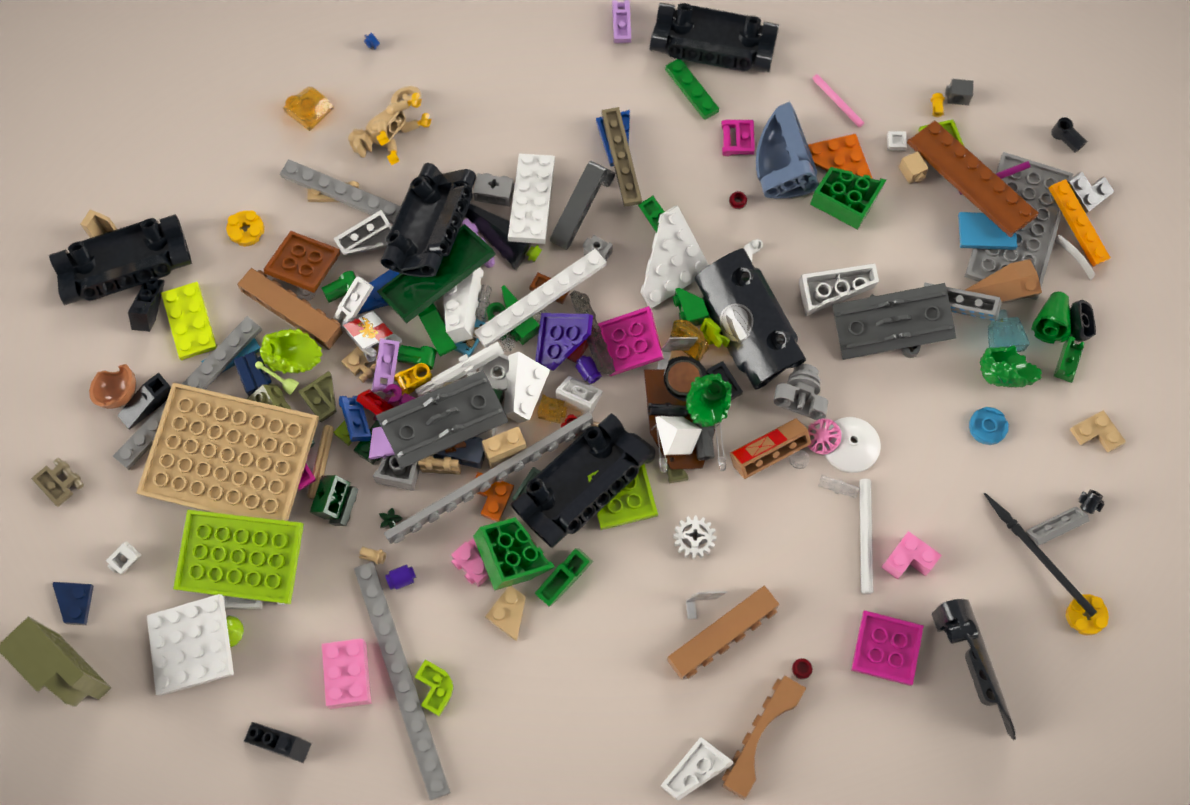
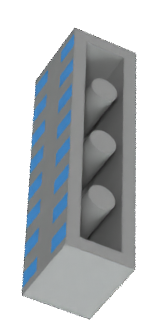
(973, 303)

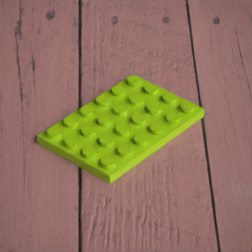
(238, 556)

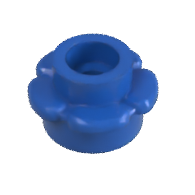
(371, 41)

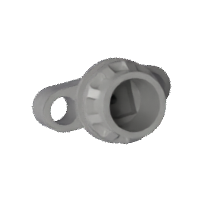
(802, 393)

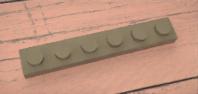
(621, 157)

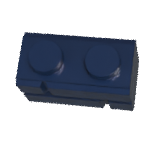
(251, 376)

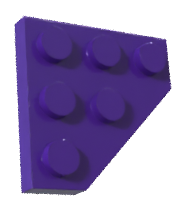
(560, 336)

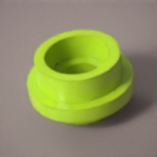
(533, 253)

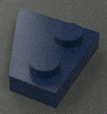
(73, 601)

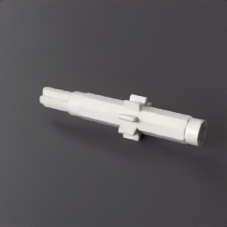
(466, 366)

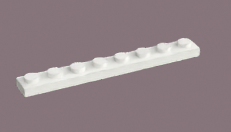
(540, 298)

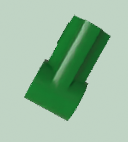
(339, 287)
(416, 355)

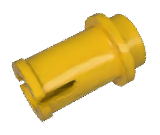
(937, 104)

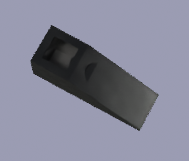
(146, 305)
(145, 401)
(278, 742)

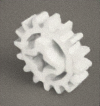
(702, 537)

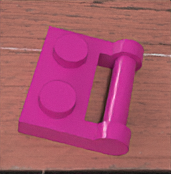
(744, 137)

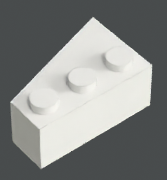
(365, 236)
(523, 387)

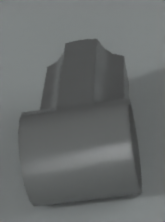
(704, 444)

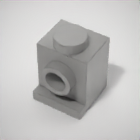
(603, 247)

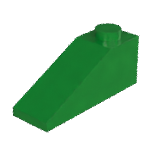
(437, 330)
(525, 330)

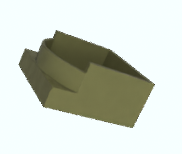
(51, 662)

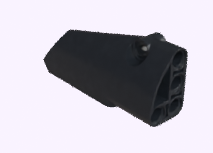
(960, 624)

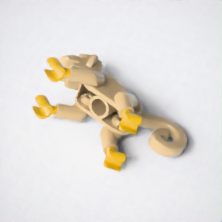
(387, 124)

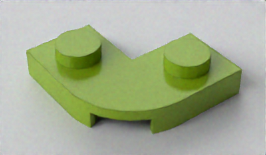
(440, 685)

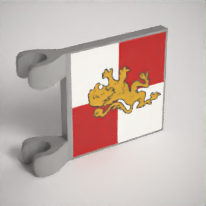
(367, 332)

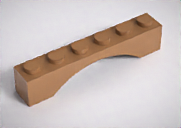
(742, 775)

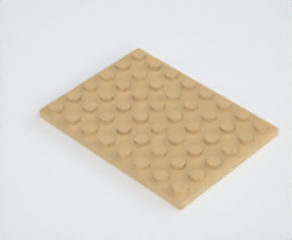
(227, 454)

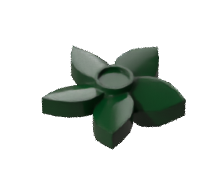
(390, 519)

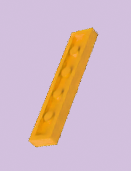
(1079, 223)

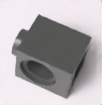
(959, 91)

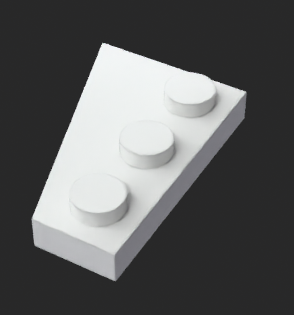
(695, 769)

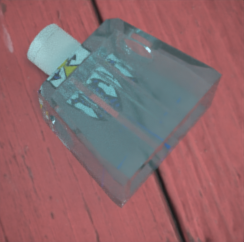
(1007, 332)

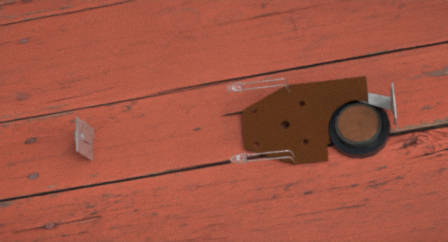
(671, 385)

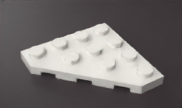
(673, 260)

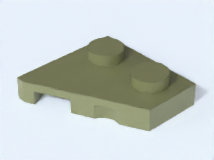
(320, 396)

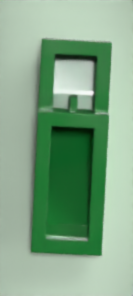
(563, 577)

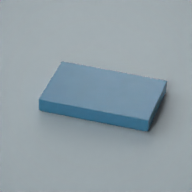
(980, 232)

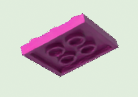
(632, 340)
(887, 648)

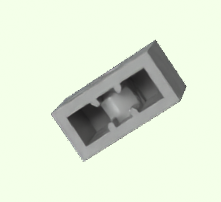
(493, 189)

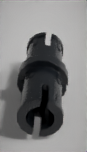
(667, 410)

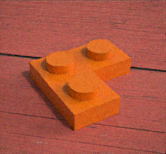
(497, 499)

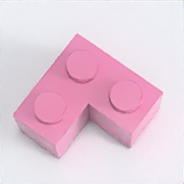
(911, 552)

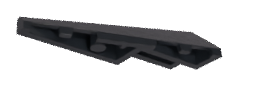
(496, 231)

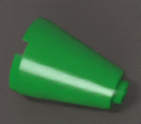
(1053, 319)

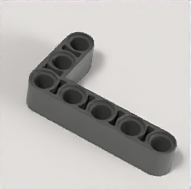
(580, 202)

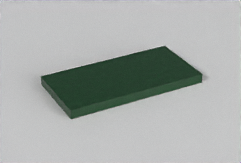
(413, 294)

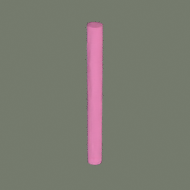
(844, 107)

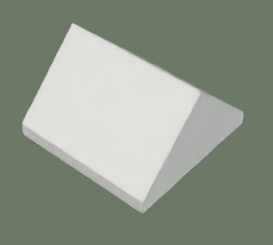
(578, 395)
(677, 435)

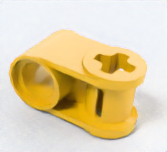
(412, 379)

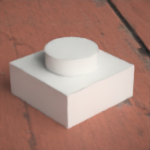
(896, 141)

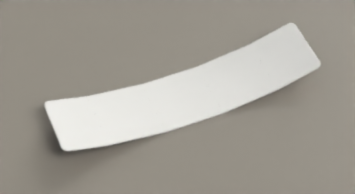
(1077, 255)

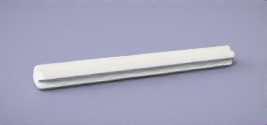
(866, 536)

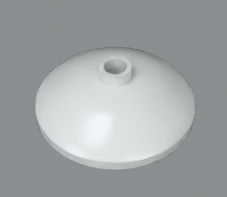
(856, 456)

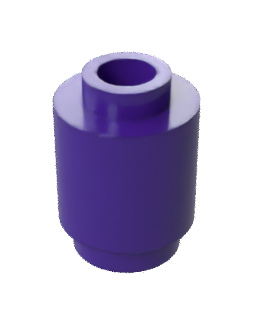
(588, 369)
(400, 577)

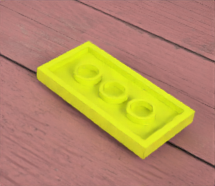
(189, 320)

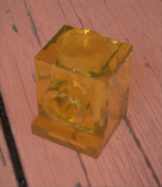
(546, 413)

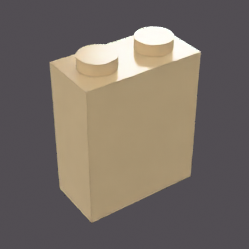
(503, 446)

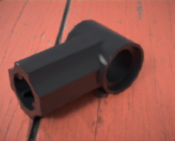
(1064, 131)

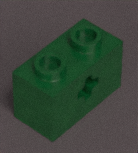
(330, 497)

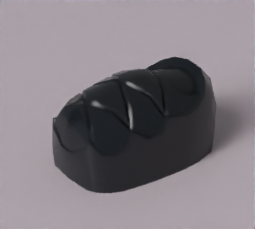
(1082, 321)

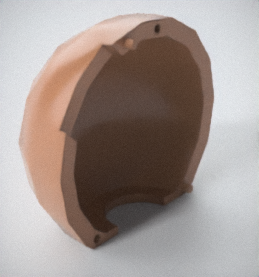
(113, 388)

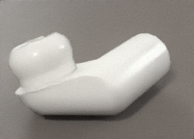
(752, 247)

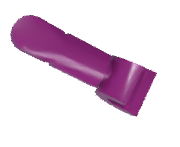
(398, 395)

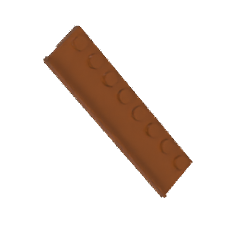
(973, 178)

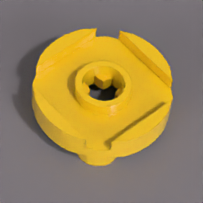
(243, 218)
(1081, 623)

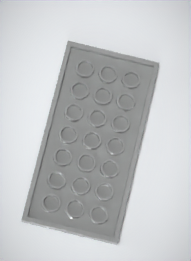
(1037, 237)

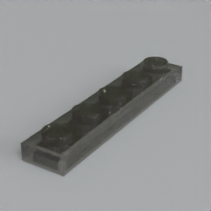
(595, 341)

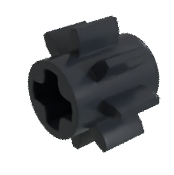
(1091, 501)

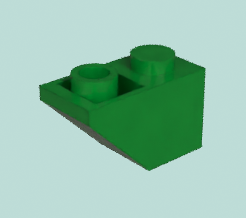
(691, 307)

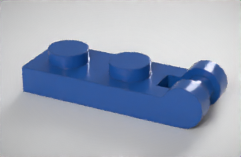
(355, 419)

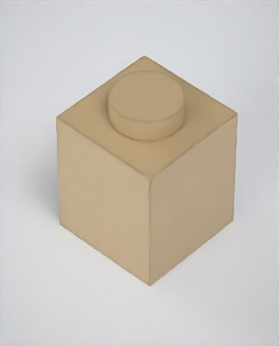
(913, 168)

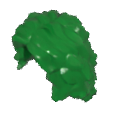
(1008, 368)
(709, 400)

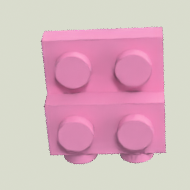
(470, 560)

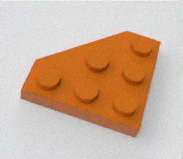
(840, 153)

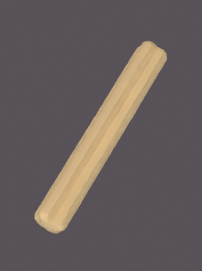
(321, 459)

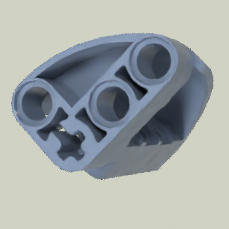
(784, 157)

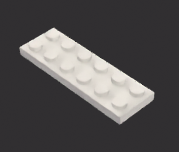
(531, 198)

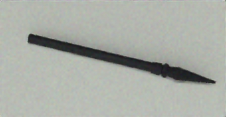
(1019, 531)

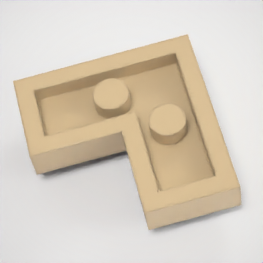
(1100, 427)

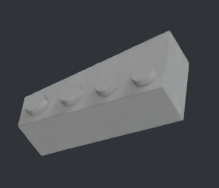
(392, 475)

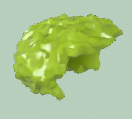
(290, 351)

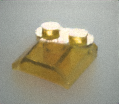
(308, 107)
(685, 328)

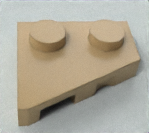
(508, 612)

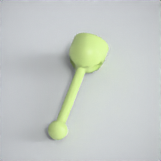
(288, 385)

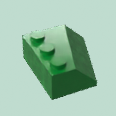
(847, 195)
(509, 553)

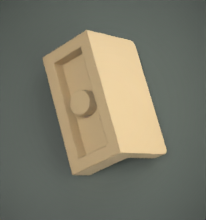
(97, 224)

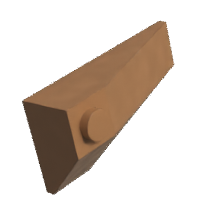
(1010, 283)

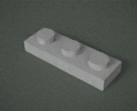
(1057, 525)

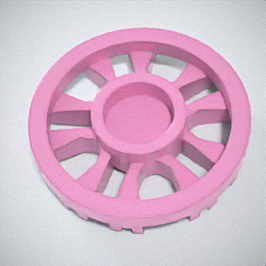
(823, 436)

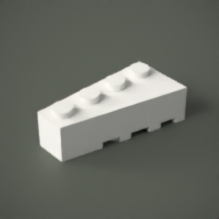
(833, 286)
(461, 305)

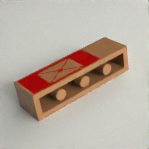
(770, 448)

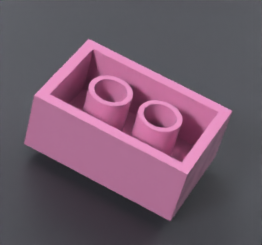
(346, 673)

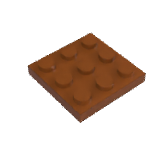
(302, 261)

